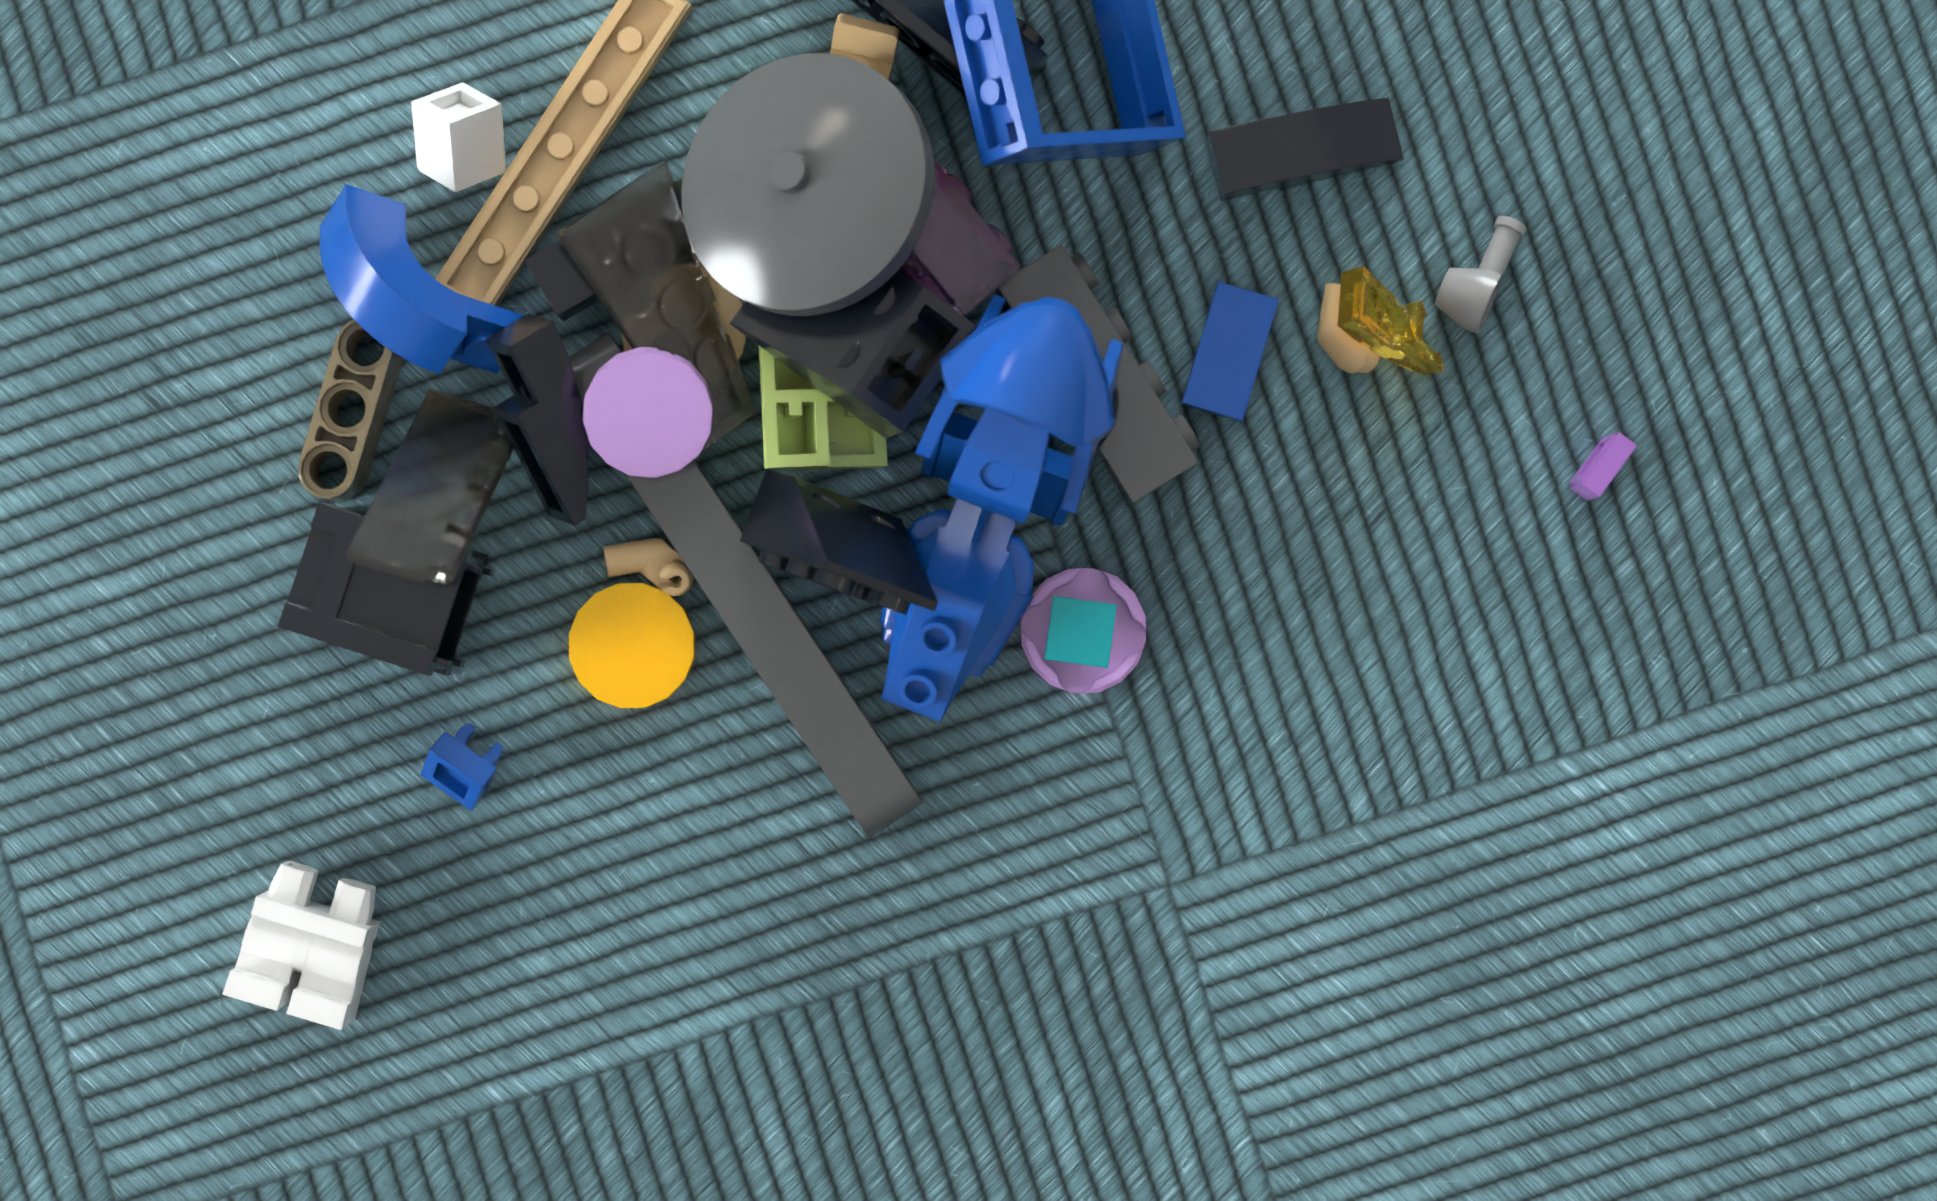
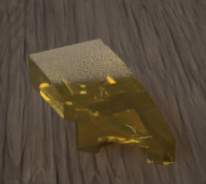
(1377, 321)

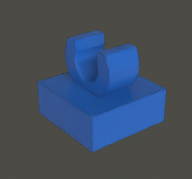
(459, 769)

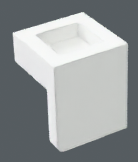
(459, 136)

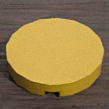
(632, 645)

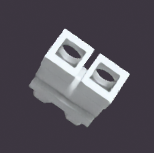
(308, 938)

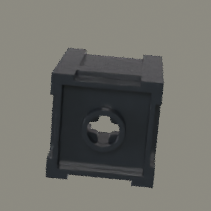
(374, 610)

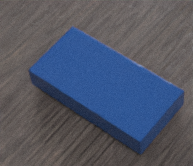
(1229, 351)

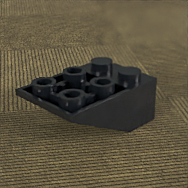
(869, 356)
(836, 543)

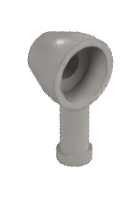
(1470, 292)

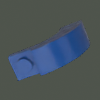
(393, 295)

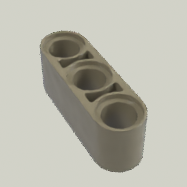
(326, 433)

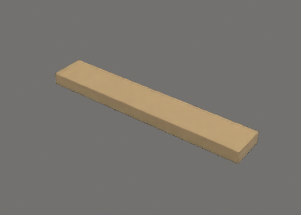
(562, 147)

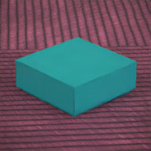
(1080, 631)

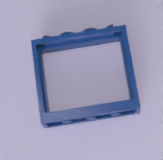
(1003, 95)

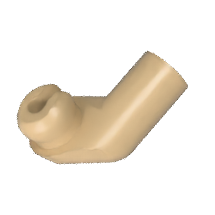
(1337, 344)
(654, 560)

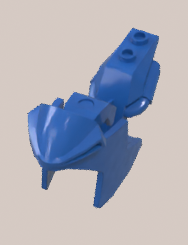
(1035, 379)

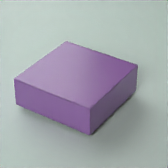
(1602, 466)

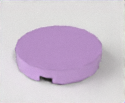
(648, 412)
(1127, 638)

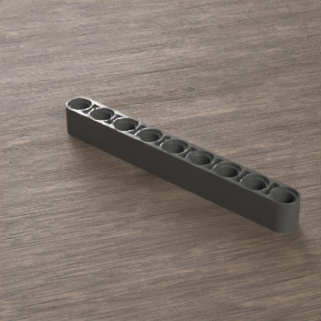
(770, 631)

